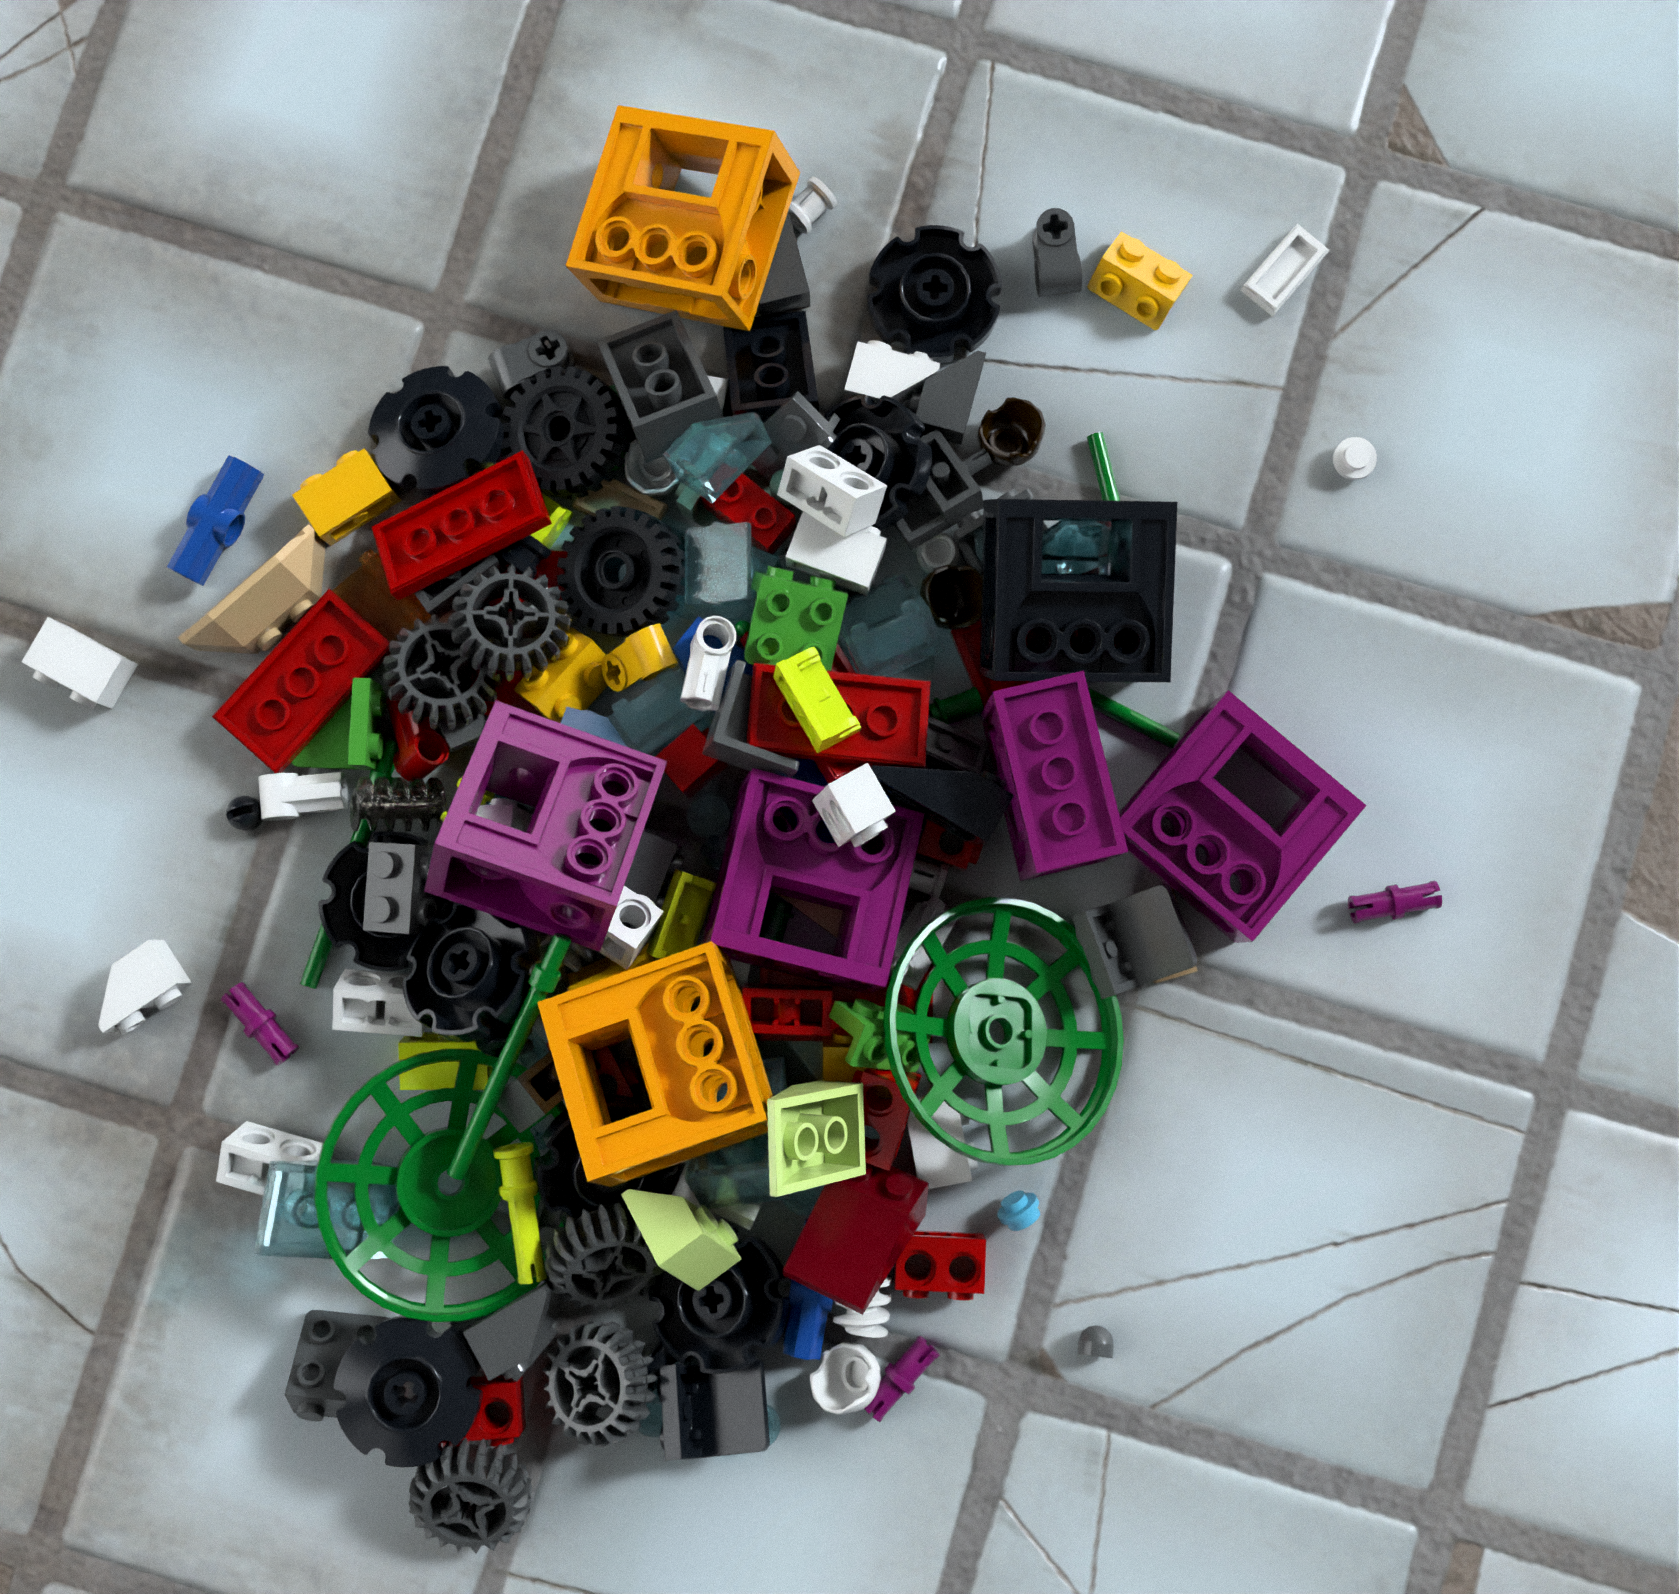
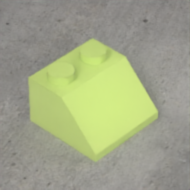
(683, 1237)

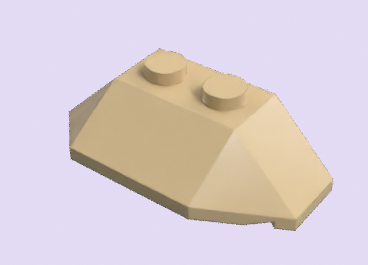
(265, 602)

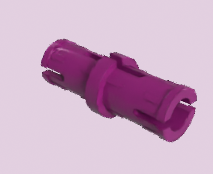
(1394, 902)
(259, 1023)
(901, 1376)

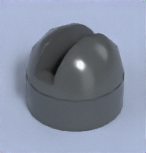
(1096, 1342)

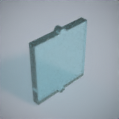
(718, 563)

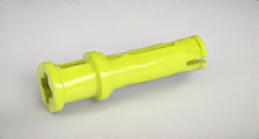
(519, 1192)

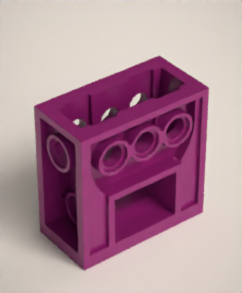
(1056, 768)
(1235, 839)
(801, 866)
(538, 872)

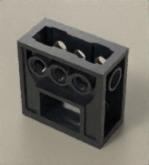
(1130, 599)

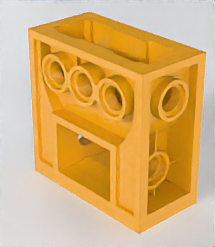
(677, 249)
(669, 1040)

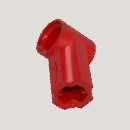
(419, 746)

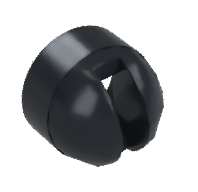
(247, 821)

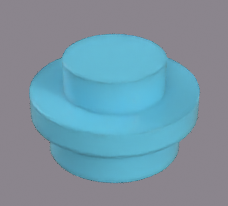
(1019, 1210)

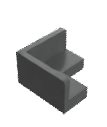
(729, 730)

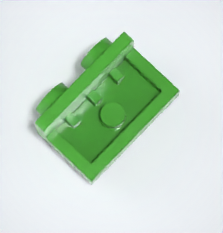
(866, 1025)

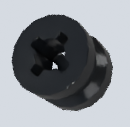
(524, 554)

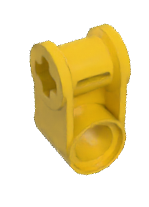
(639, 657)

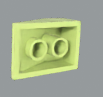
(815, 1135)

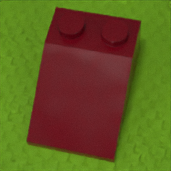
(858, 1234)

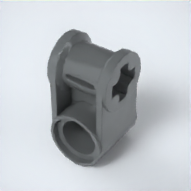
(1056, 260)
(523, 359)

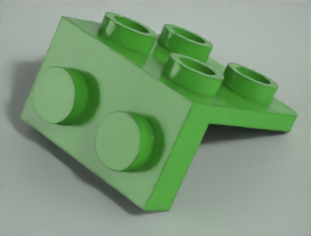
(793, 617)
(352, 735)

